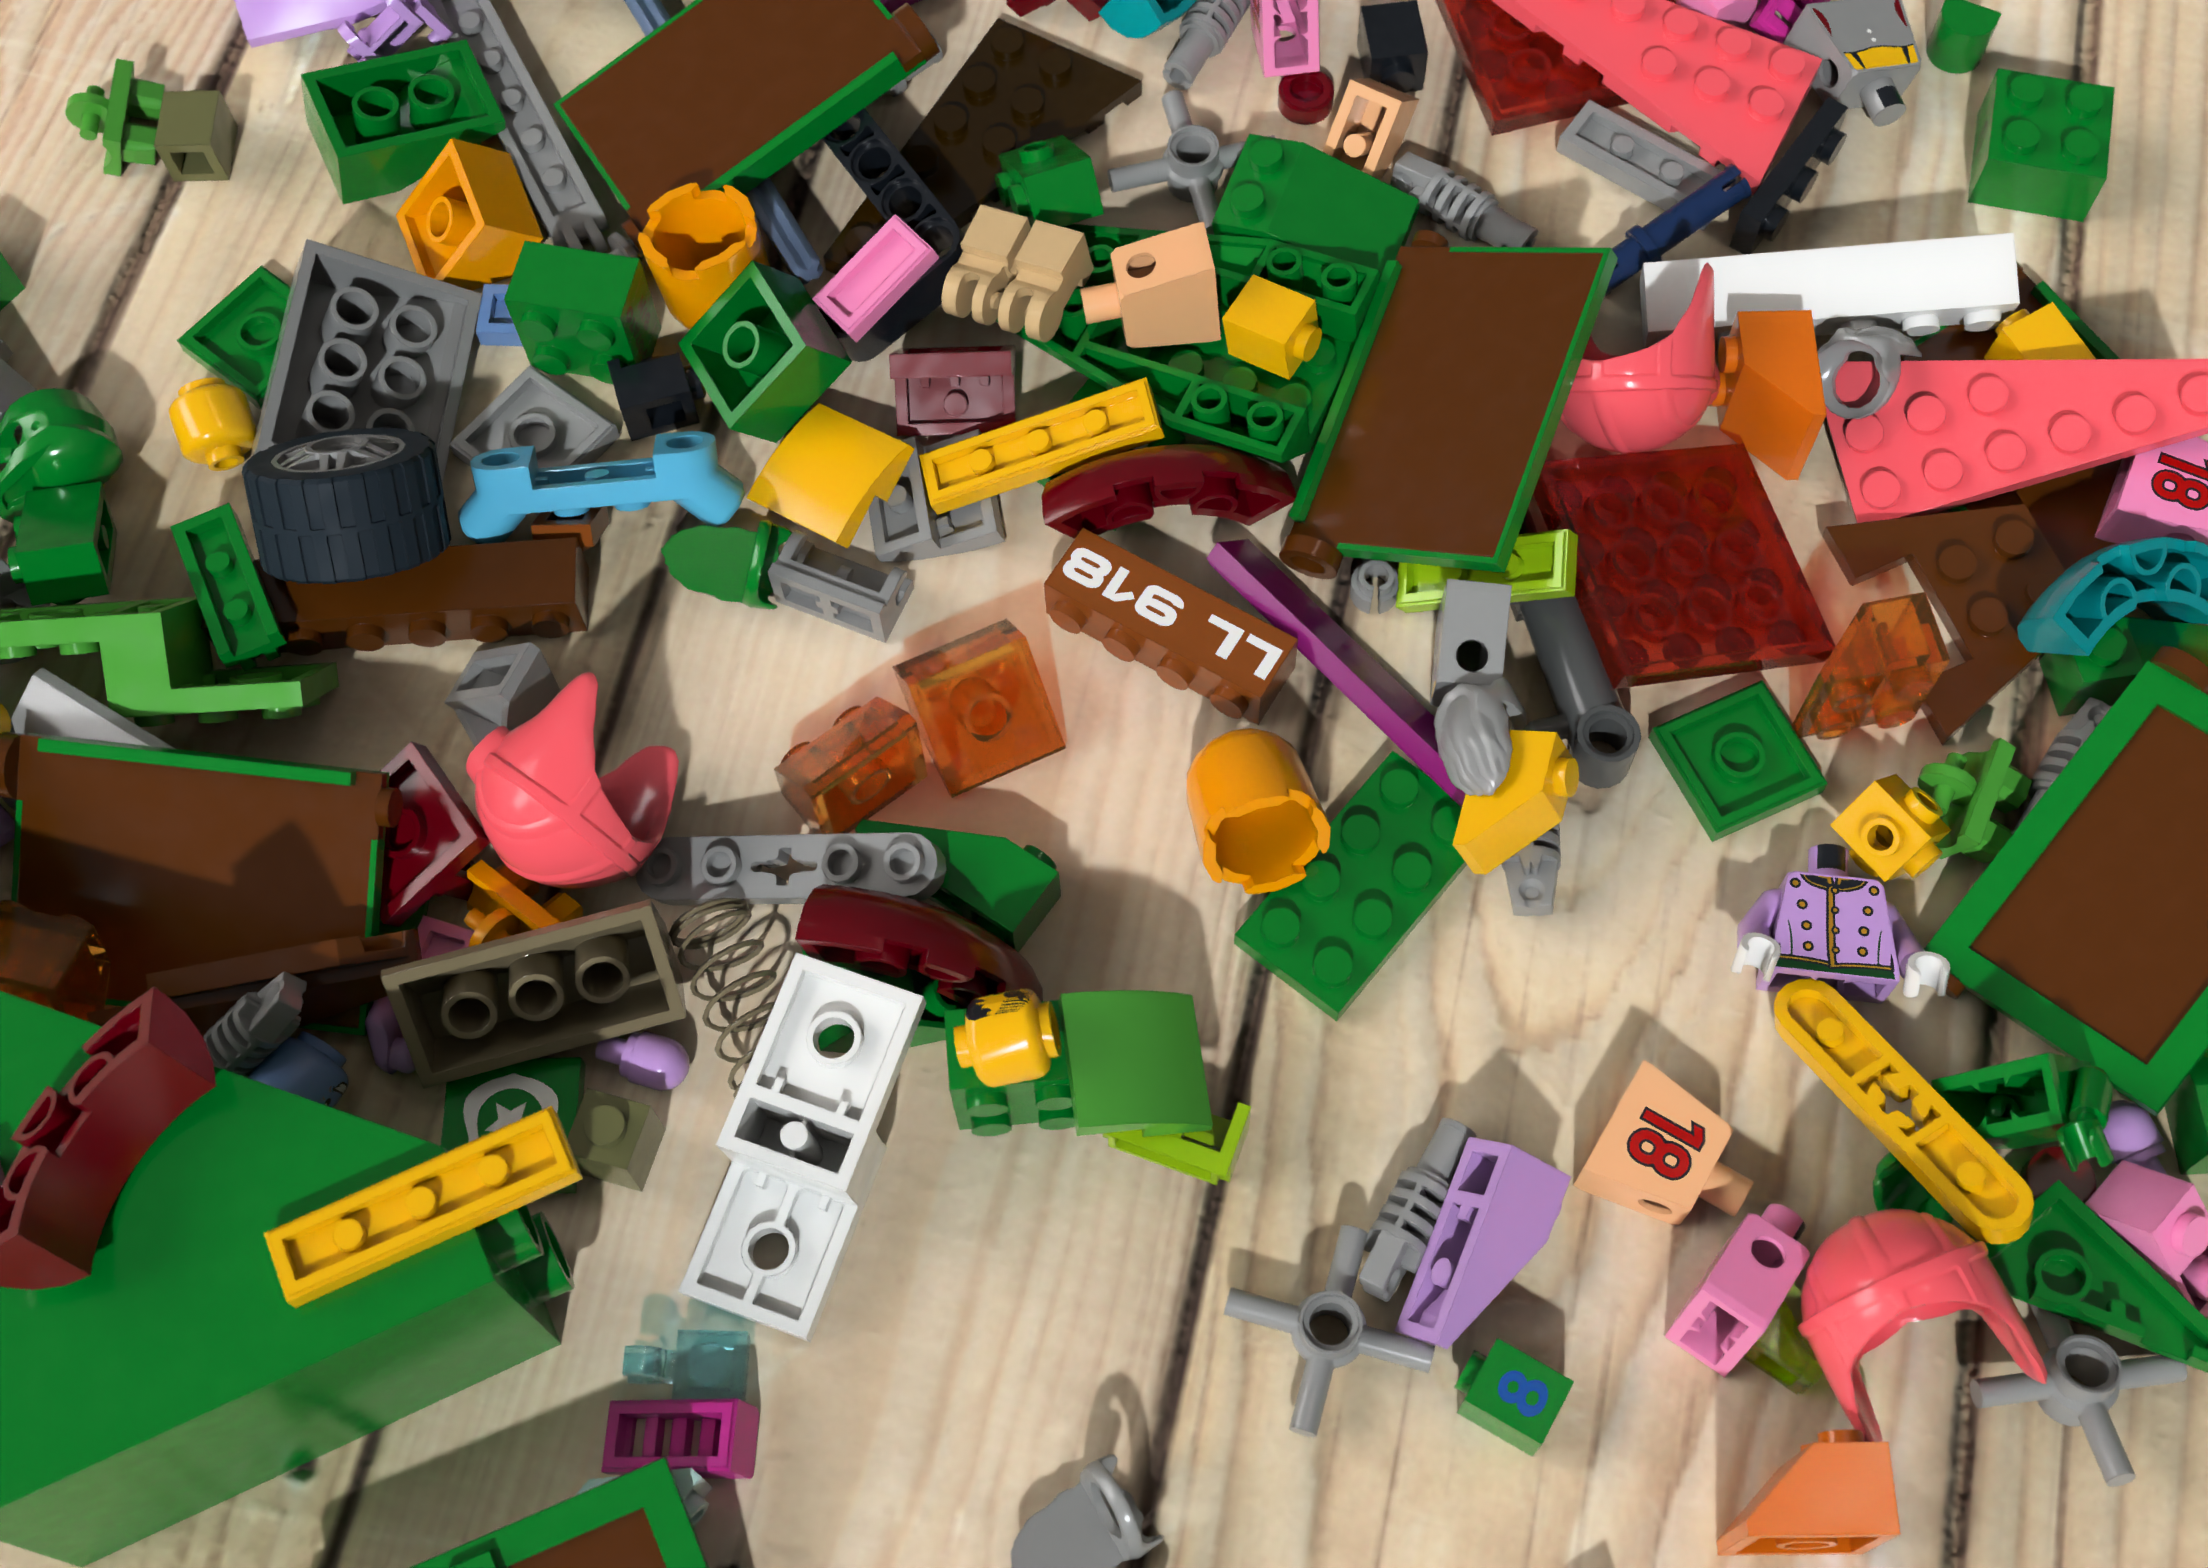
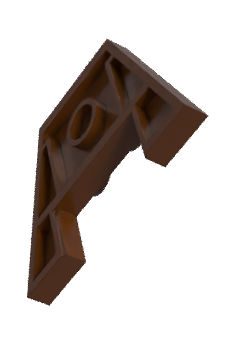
(1980, 578)

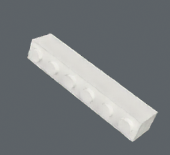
(1855, 287)

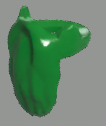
(726, 561)

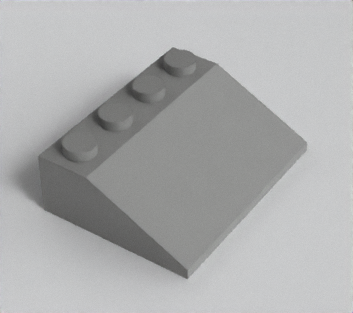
(367, 351)

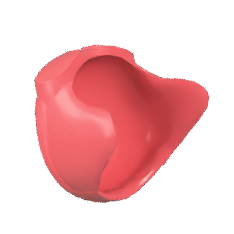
(1649, 394)
(551, 809)
(1894, 1272)

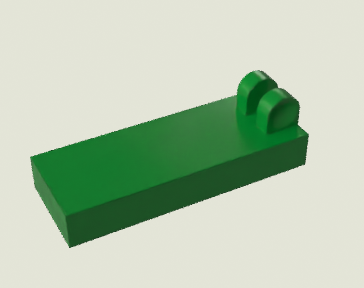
(229, 587)

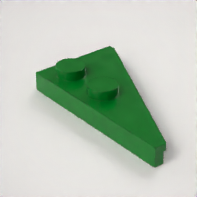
(2093, 1277)

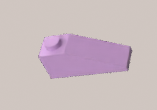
(1484, 1235)

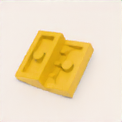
(830, 473)

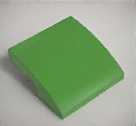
(1134, 1062)

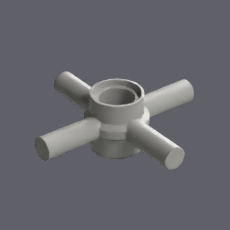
(1188, 165)
(1320, 1357)
(2075, 1403)

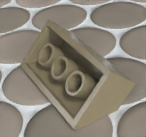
(536, 993)

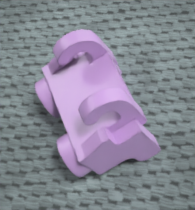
(393, 29)

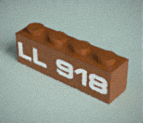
(1170, 627)

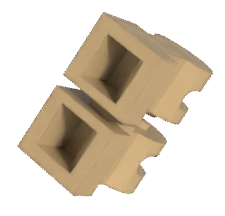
(1016, 273)

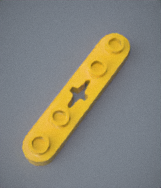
(1946, 1151)

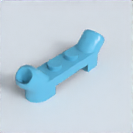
(681, 471)

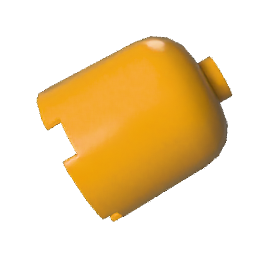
(699, 246)
(1255, 811)

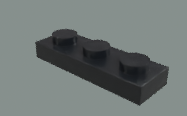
(1791, 178)

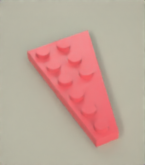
(1685, 72)
(2004, 425)

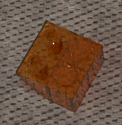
(1876, 670)

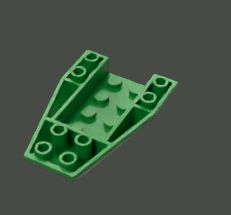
(1199, 383)

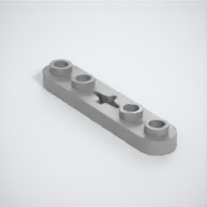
(730, 867)

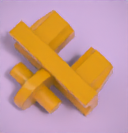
(504, 906)

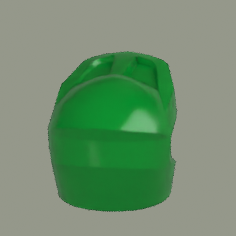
(60, 446)

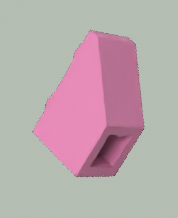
(2161, 1223)

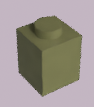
(196, 135)
(615, 1139)

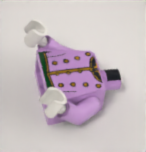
(1834, 933)

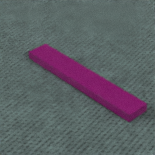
(1334, 655)

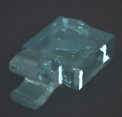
(701, 1367)

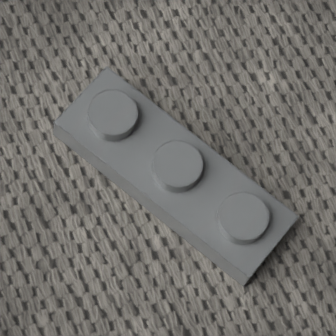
(1633, 157)

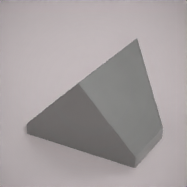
(502, 689)

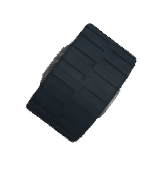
(347, 505)

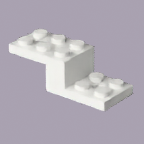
(802, 1146)

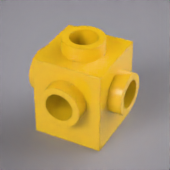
(1892, 829)

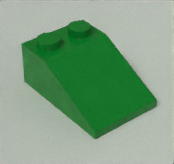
(394, 114)
(1314, 203)

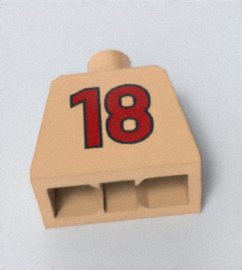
(1663, 1153)

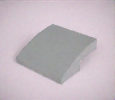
(910, 528)

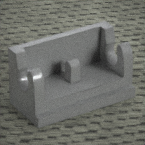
(838, 588)

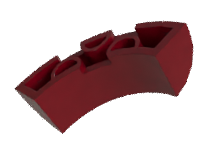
(1133, 482)
(898, 933)
(92, 1135)

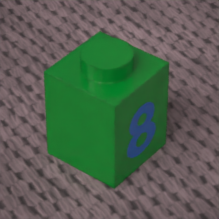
(1512, 1395)

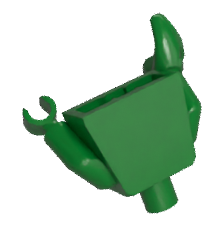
(2014, 1108)

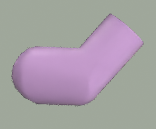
(387, 1039)

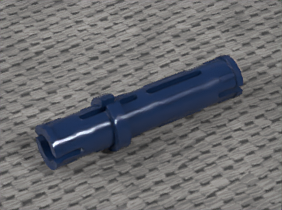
(1676, 224)

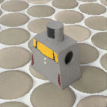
(1864, 53)

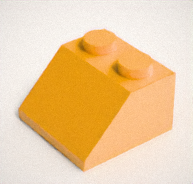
(468, 217)

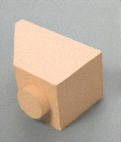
(1370, 126)

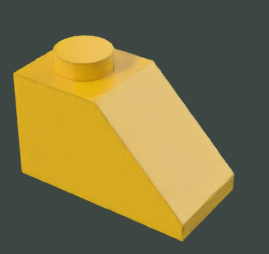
(1524, 804)

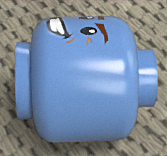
(306, 1069)

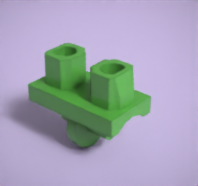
(112, 117)
(1968, 791)

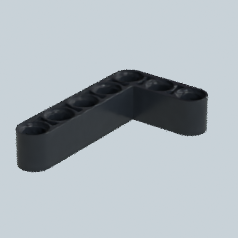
(897, 193)

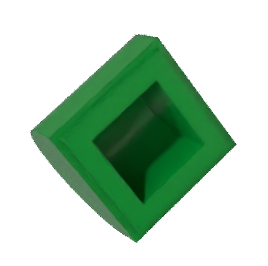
(1961, 36)

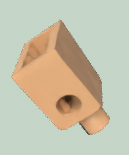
(1160, 290)

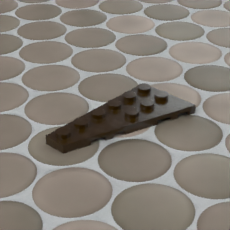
(1002, 98)

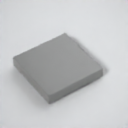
(542, 415)

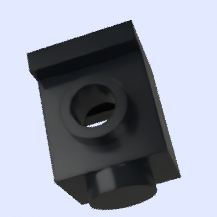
(656, 395)

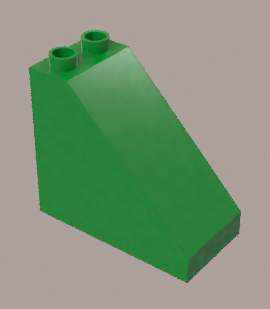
(179, 1356)

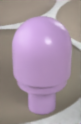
(647, 1059)
(2133, 1135)

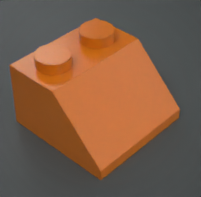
(1771, 387)
(1821, 1502)

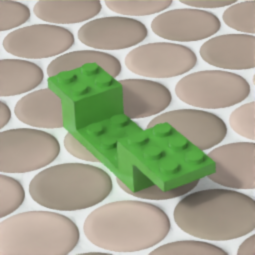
(162, 661)

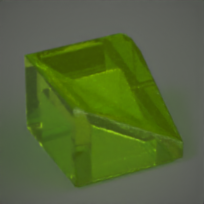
(1785, 1353)

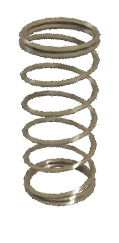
(713, 938)

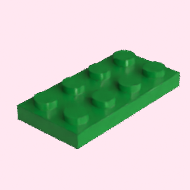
(1364, 894)

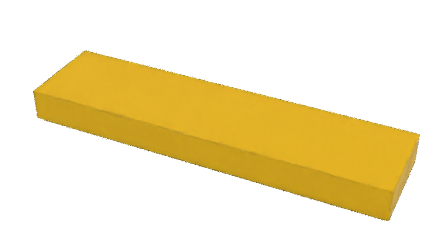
(1041, 446)
(422, 1207)

